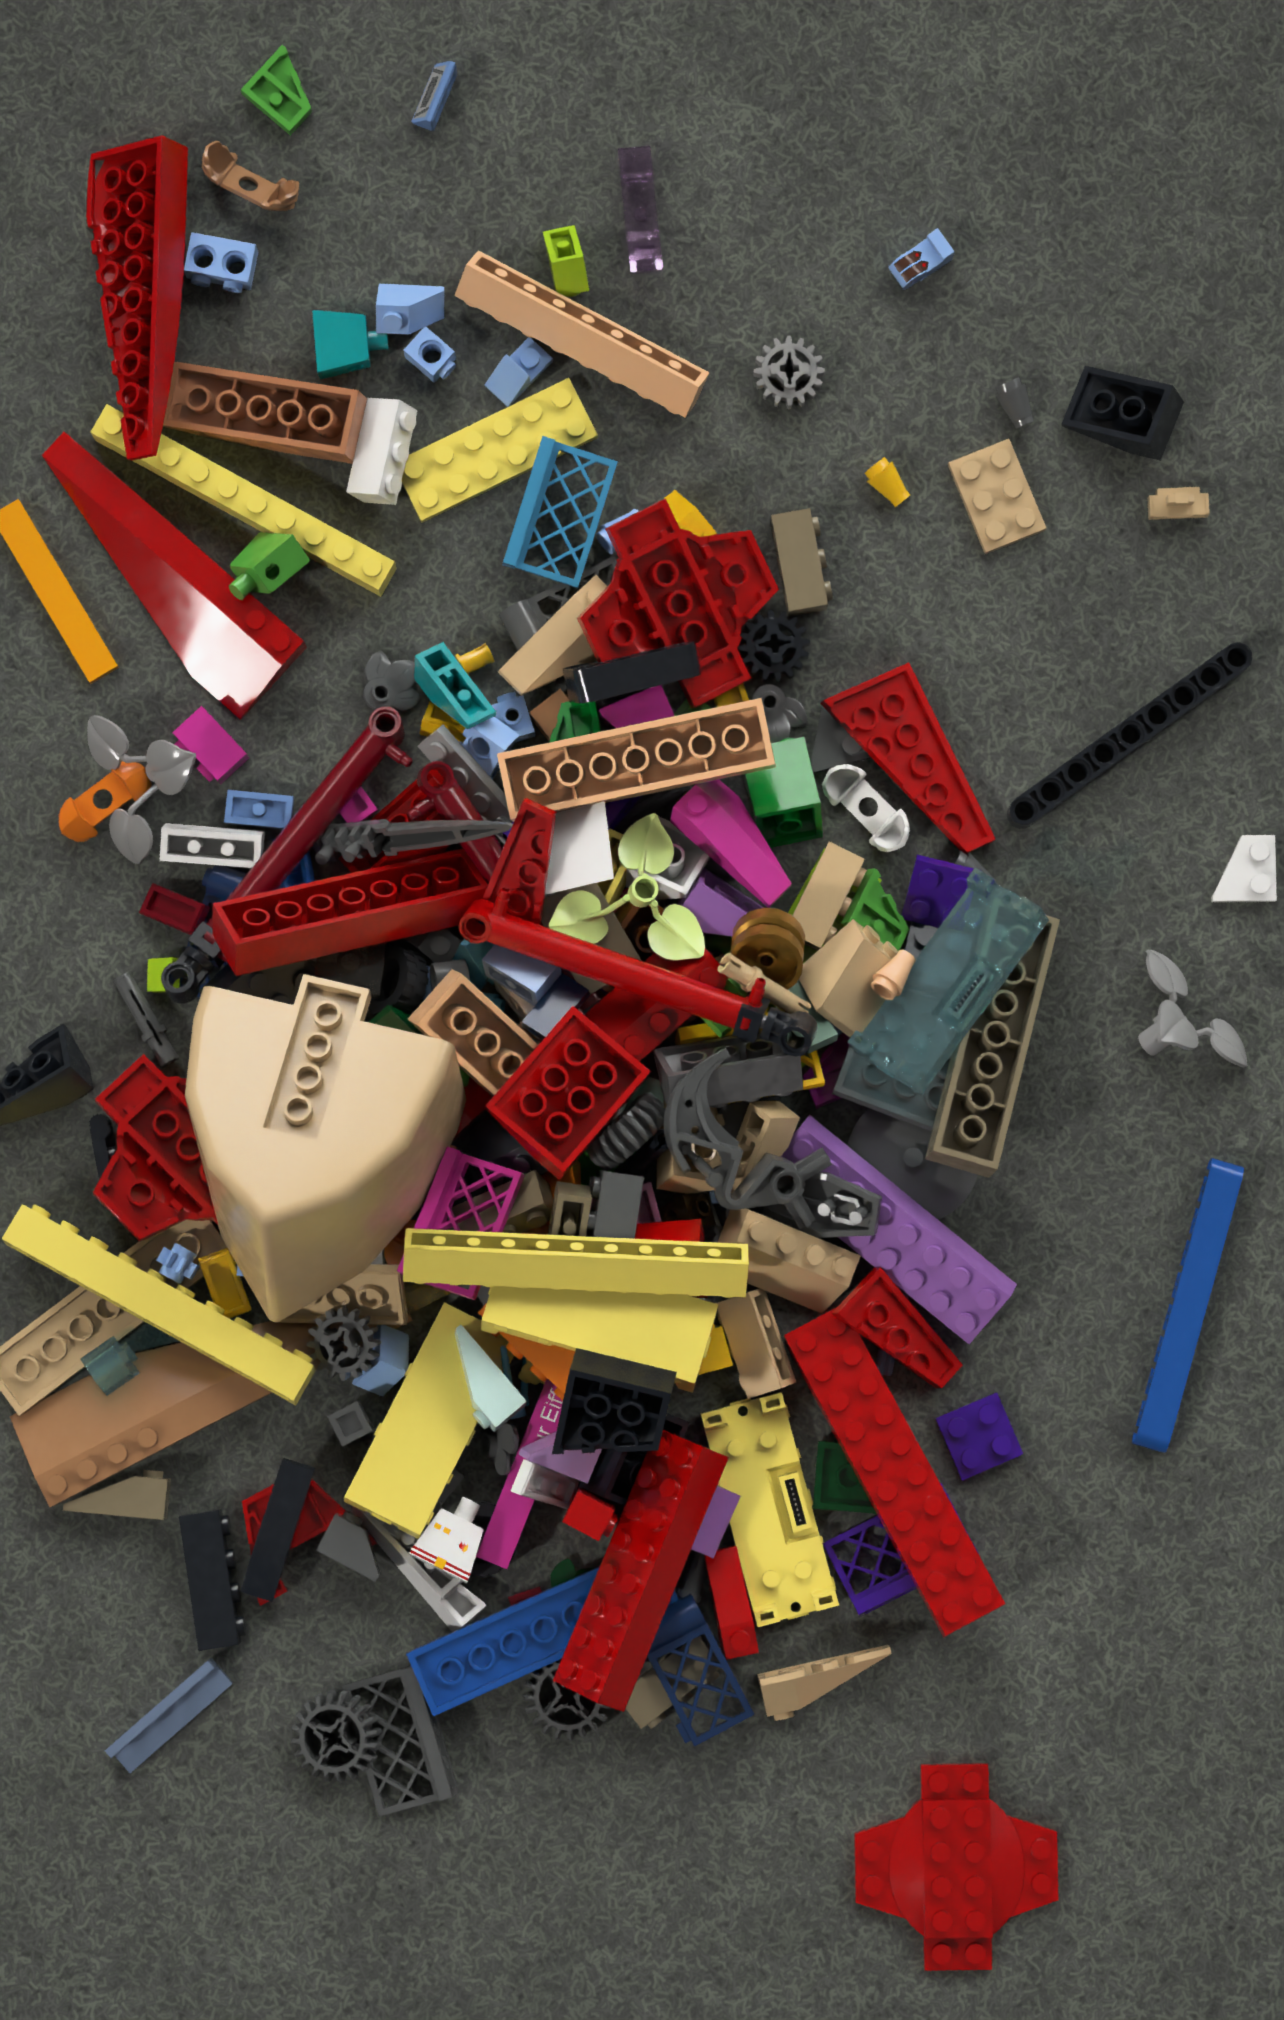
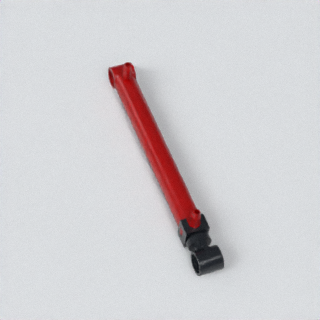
(635, 976)

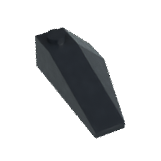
(46, 1079)

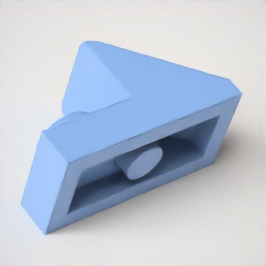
(518, 371)

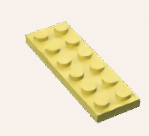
(494, 449)

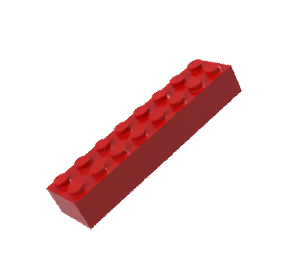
(346, 911)
(640, 1571)

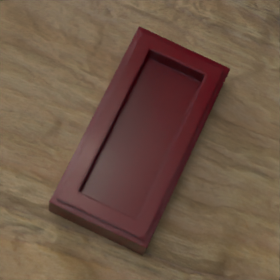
(173, 909)

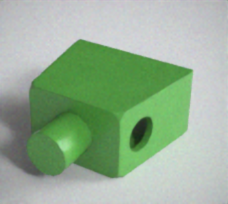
(266, 564)

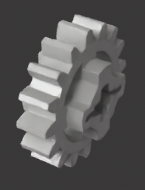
(776, 373)

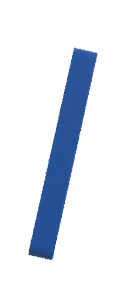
(1189, 1306)

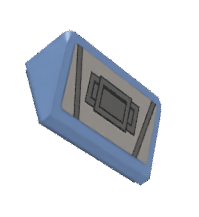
(435, 95)

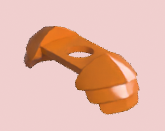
(81, 815)

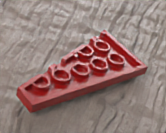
(903, 736)

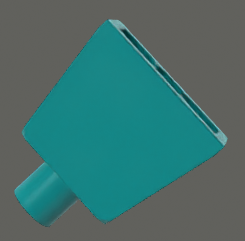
(344, 342)

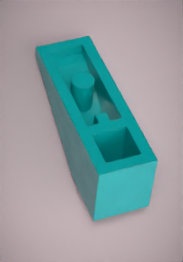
(451, 687)

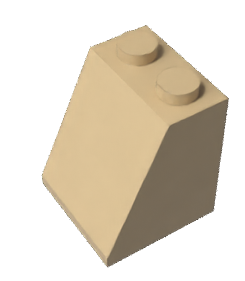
(842, 975)

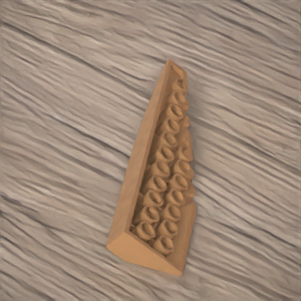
(88, 1437)

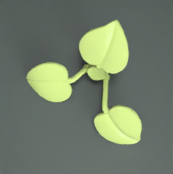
(648, 849)

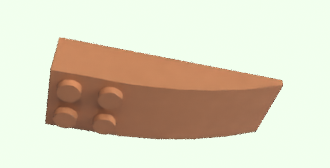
(266, 411)

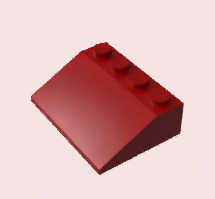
(567, 1092)

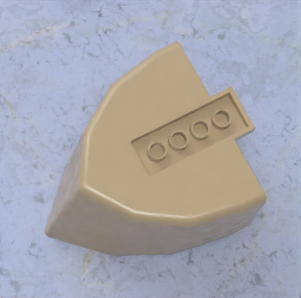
(314, 1132)

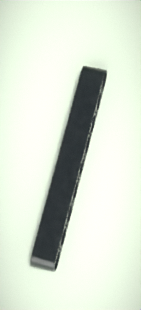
(1140, 724)

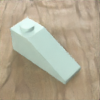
(489, 1389)

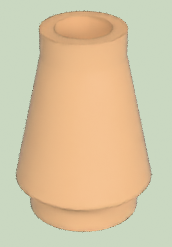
(892, 976)

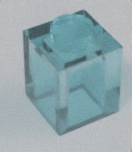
(111, 1365)

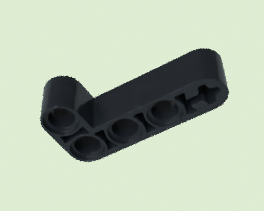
(631, 673)

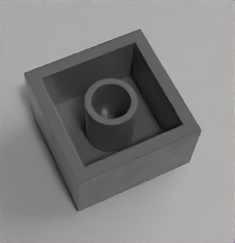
(614, 1204)

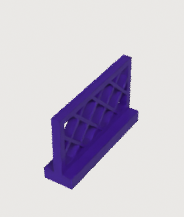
(877, 1594)

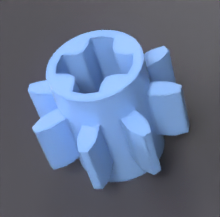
(177, 1263)

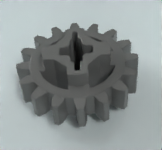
(356, 1337)

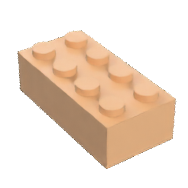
(483, 1036)

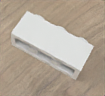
(381, 451)
(211, 845)

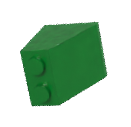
(786, 797)

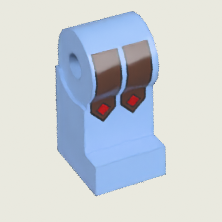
(922, 260)

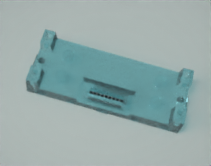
(951, 982)

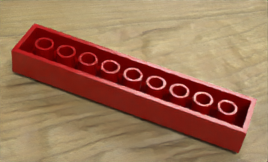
(894, 1472)

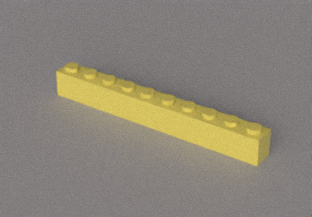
(254, 506)
(575, 1263)
(159, 1304)

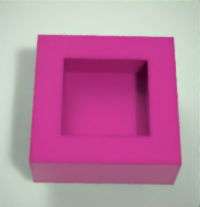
(359, 807)

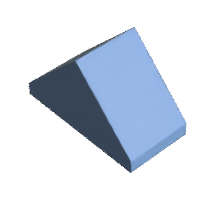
(390, 1364)

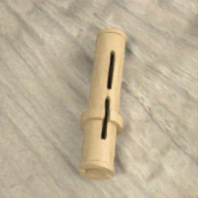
(746, 978)

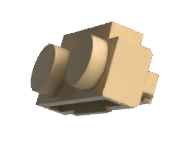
(1178, 503)

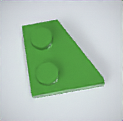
(279, 92)
(878, 910)

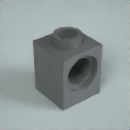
(350, 1423)

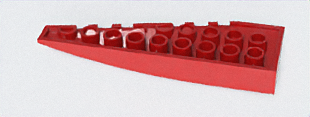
(140, 253)
(222, 641)

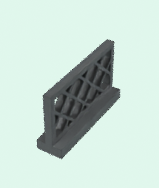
(429, 1740)

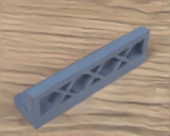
(170, 1715)

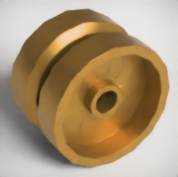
(772, 943)

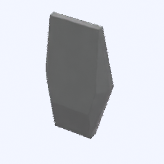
(837, 1205)

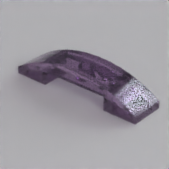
(640, 210)

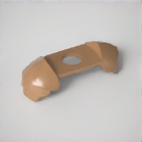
(221, 169)

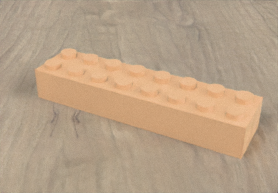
(639, 758)

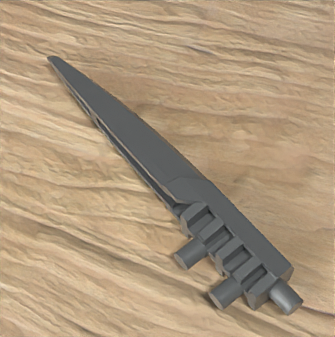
(375, 836)

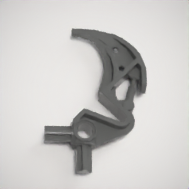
(761, 1183)

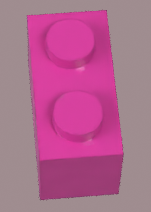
(213, 746)

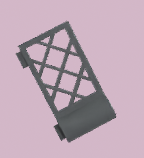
(526, 618)

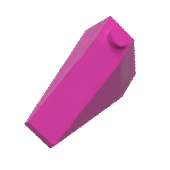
(727, 833)

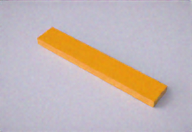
(55, 592)

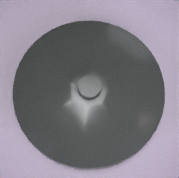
(899, 1154)

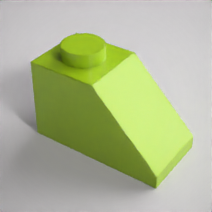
(566, 261)

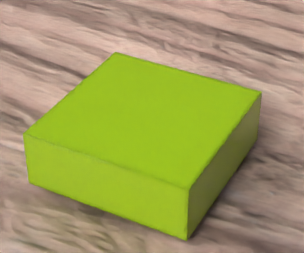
(154, 972)

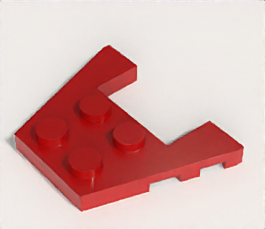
(315, 1519)

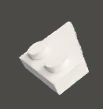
(1250, 872)

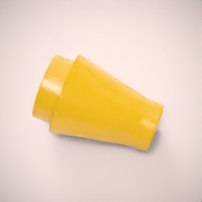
(887, 481)

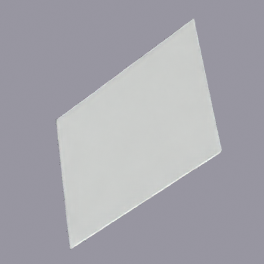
(580, 849)

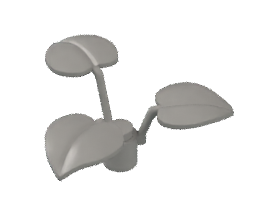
(166, 767)
(1172, 1026)

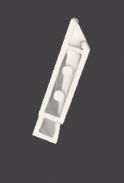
(441, 1591)

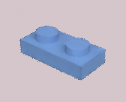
(258, 809)

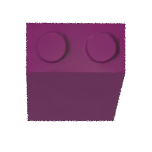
(636, 709)

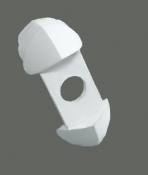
(847, 785)

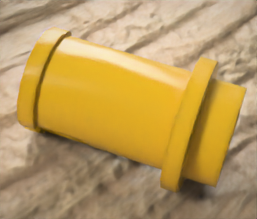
(475, 659)

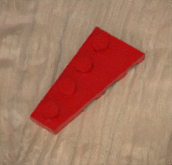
(525, 862)
(894, 1325)

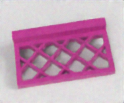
(446, 1190)

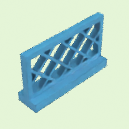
(532, 503)

